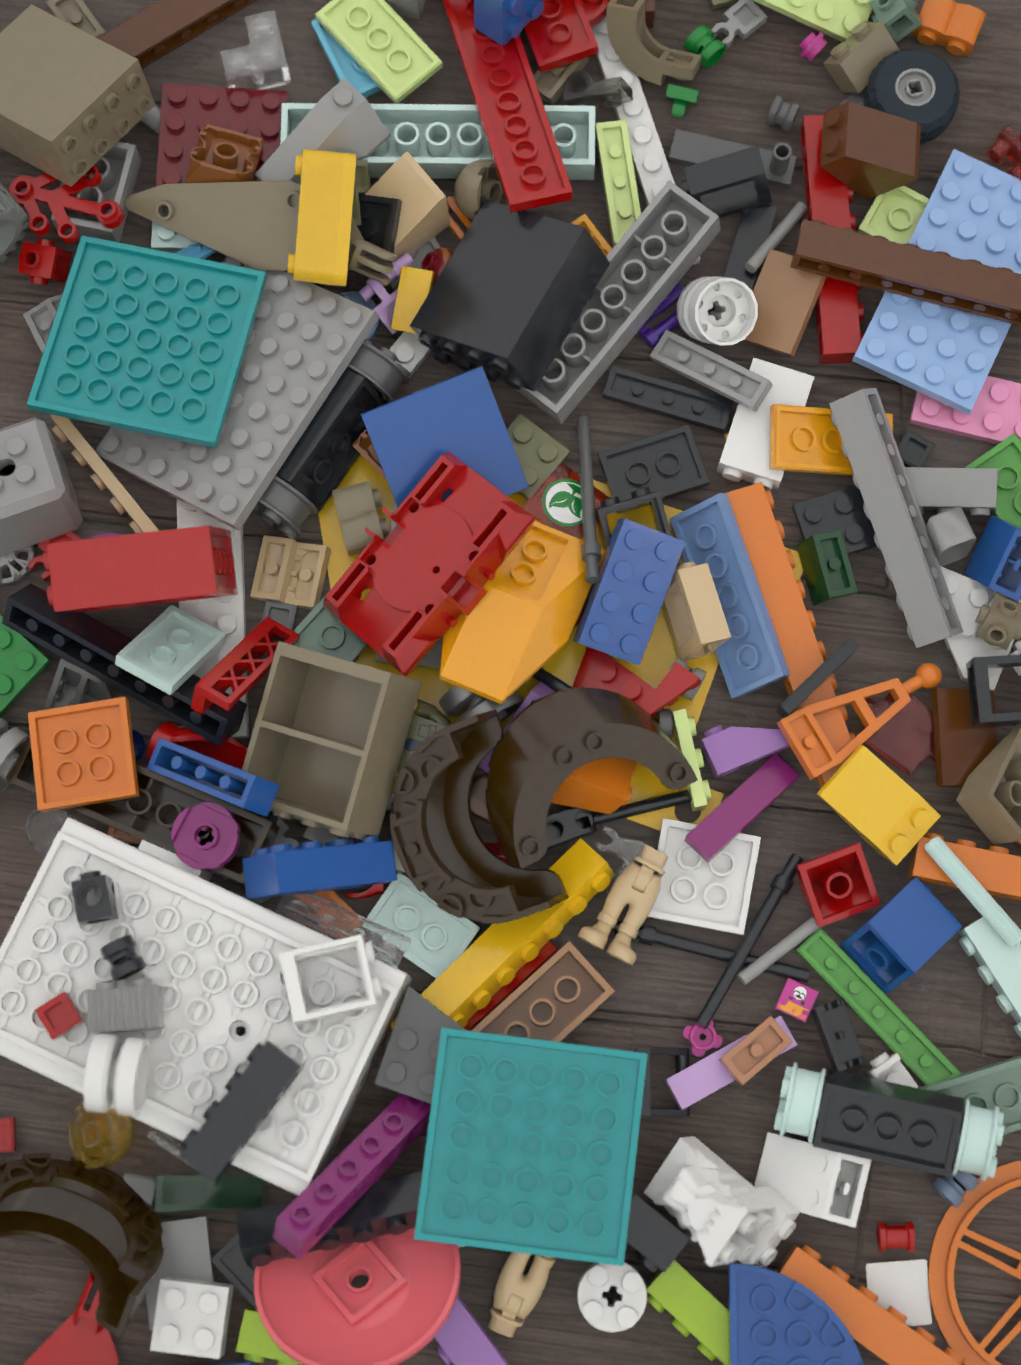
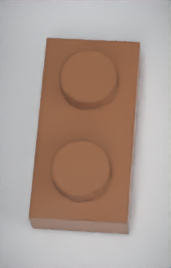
(755, 1050)

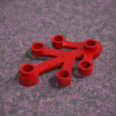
(62, 199)

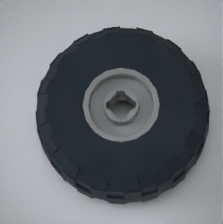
(916, 88)

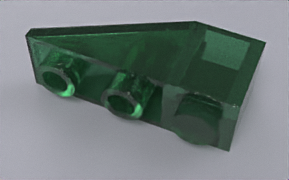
(199, 1193)

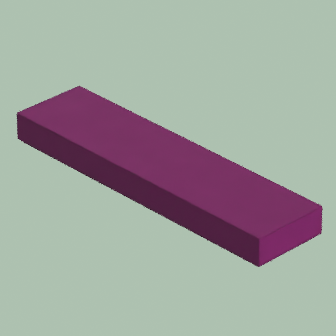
(741, 808)

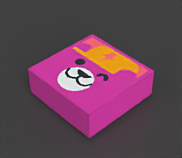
(796, 1000)

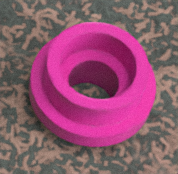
(812, 45)

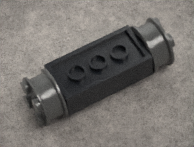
(326, 446)

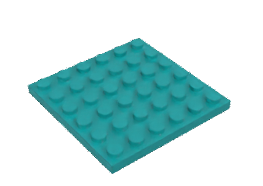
(148, 341)
(531, 1146)

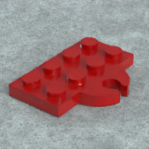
(565, 32)

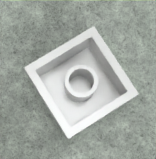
(192, 1317)

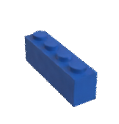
(213, 777)

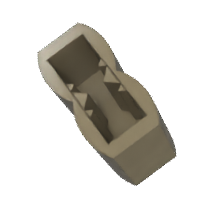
(356, 511)

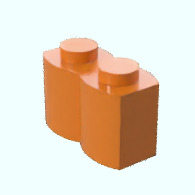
(949, 25)

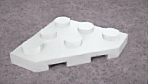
(968, 599)

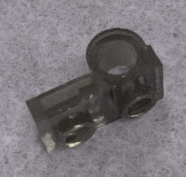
(600, 94)

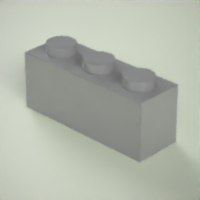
(952, 487)

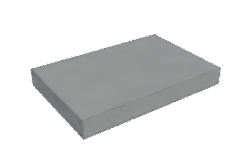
(184, 1256)

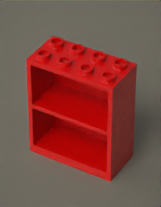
(140, 569)

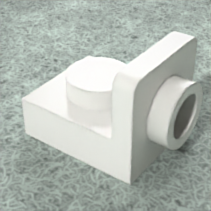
(891, 1070)

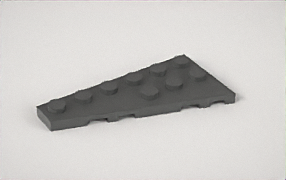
(413, 1048)

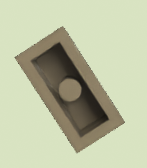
(858, 56)

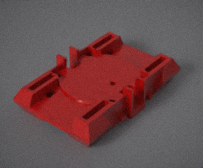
(428, 563)

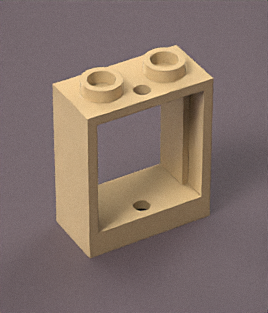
(695, 612)

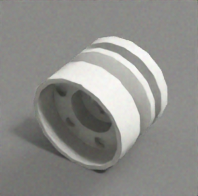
(733, 313)

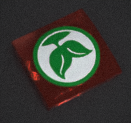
(559, 502)

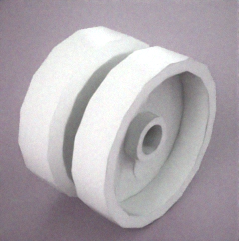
(116, 1075)

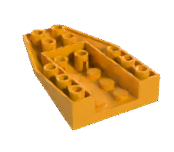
(520, 618)

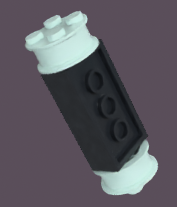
(890, 1122)

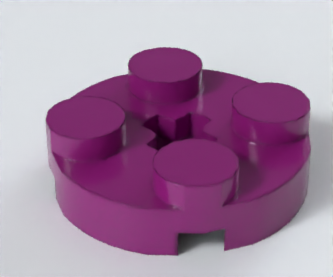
(188, 843)

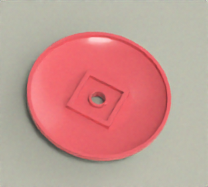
(328, 1322)

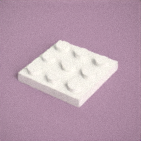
(702, 892)

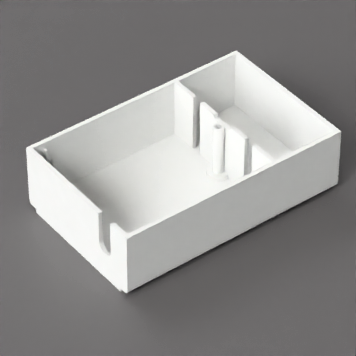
(218, 999)

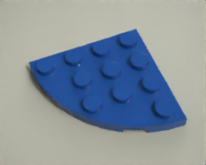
(782, 1322)

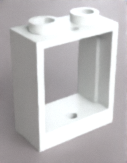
(294, 984)

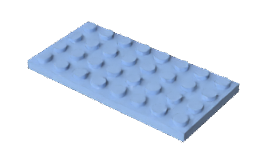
(934, 346)

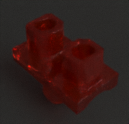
(1007, 145)

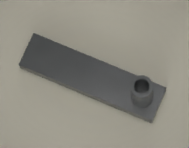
(694, 148)

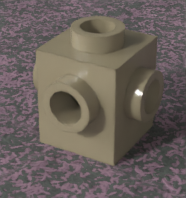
(1000, 621)

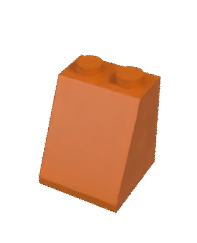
(598, 785)

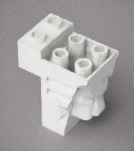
(721, 1207)

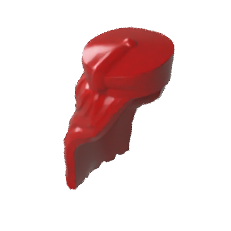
(229, 752)

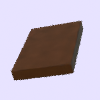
(958, 744)

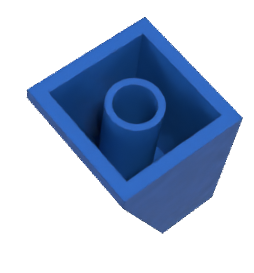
(901, 936)

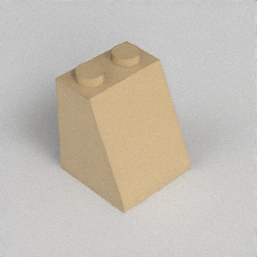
(423, 203)

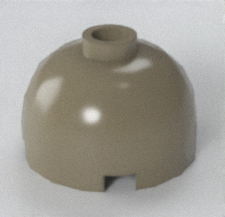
(475, 185)

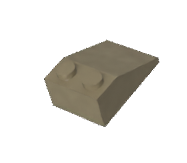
(994, 791)

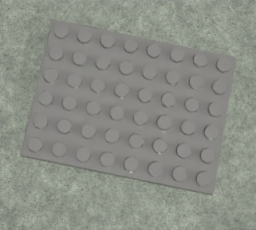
(288, 370)

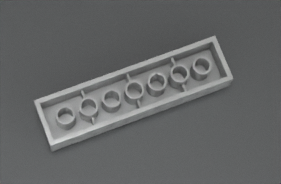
(639, 277)

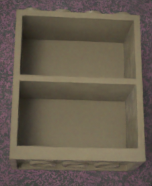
(65, 95)
(331, 739)

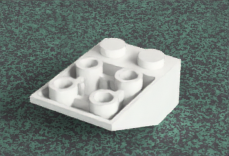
(814, 1178)

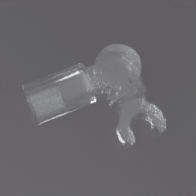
(625, 850)

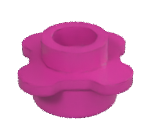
(700, 1046)

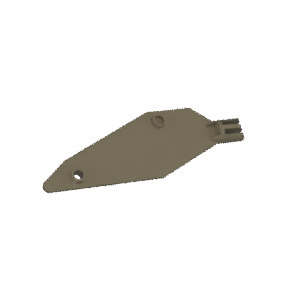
(247, 222)

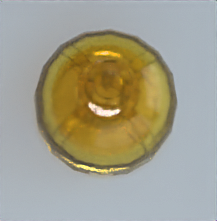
(100, 1137)

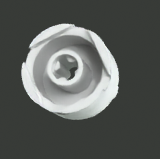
(623, 1311)

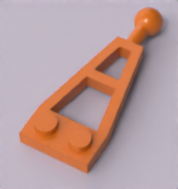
(809, 740)

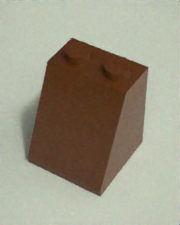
(869, 149)

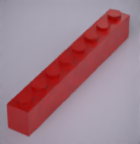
(828, 201)

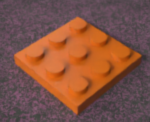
(83, 754)

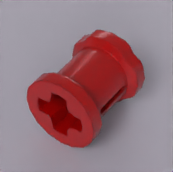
(895, 1236)

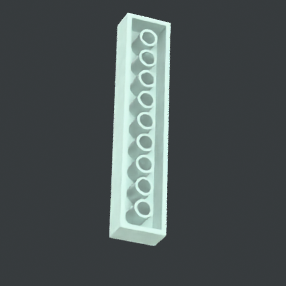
(451, 136)

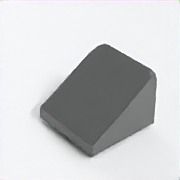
(142, 1185)

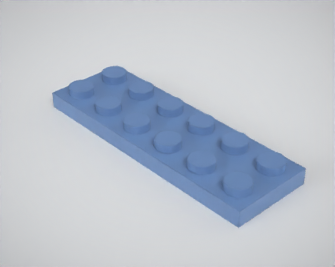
(753, 652)

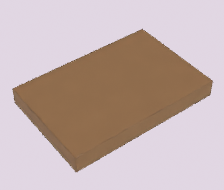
(784, 304)

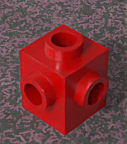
(44, 262)

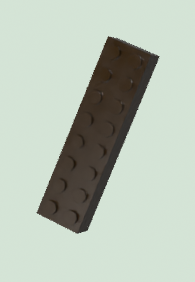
(156, 809)

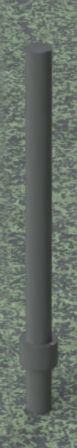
(590, 549)

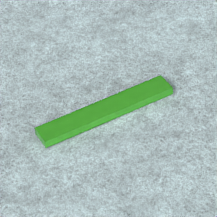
(875, 1009)

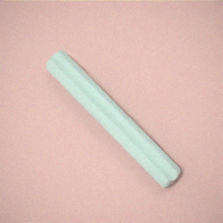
(974, 891)

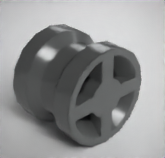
(783, 113)

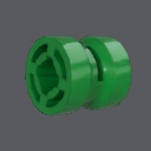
(703, 43)

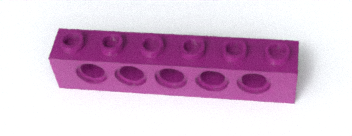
(351, 1174)

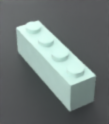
(998, 965)

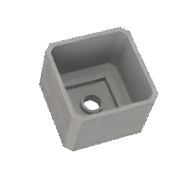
(39, 494)

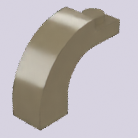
(640, 50)

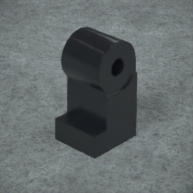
(569, 826)

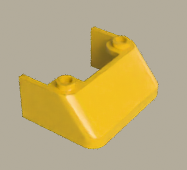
(323, 217)

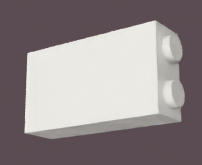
(748, 442)

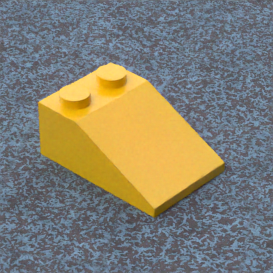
(878, 805)

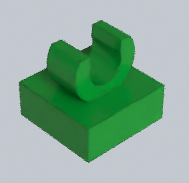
(681, 97)

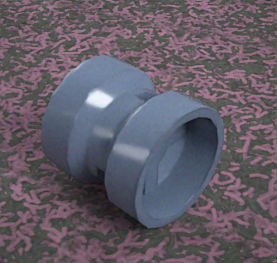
(951, 1191)

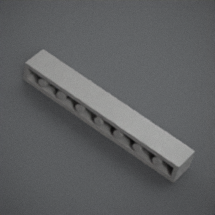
(895, 517)

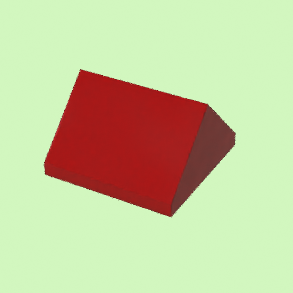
(837, 885)

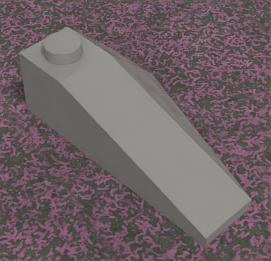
(337, 123)

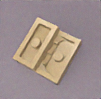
(290, 572)

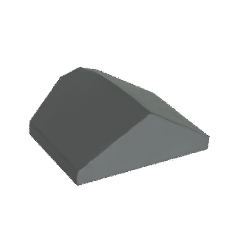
(74, 687)

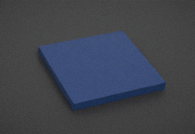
(444, 418)

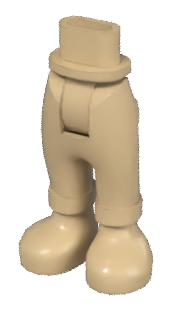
(635, 886)
(518, 1293)

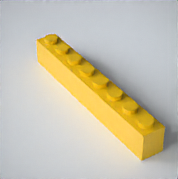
(509, 945)

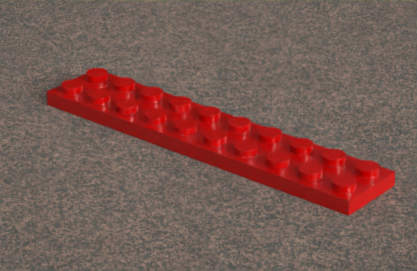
(509, 113)

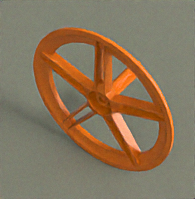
(942, 1265)

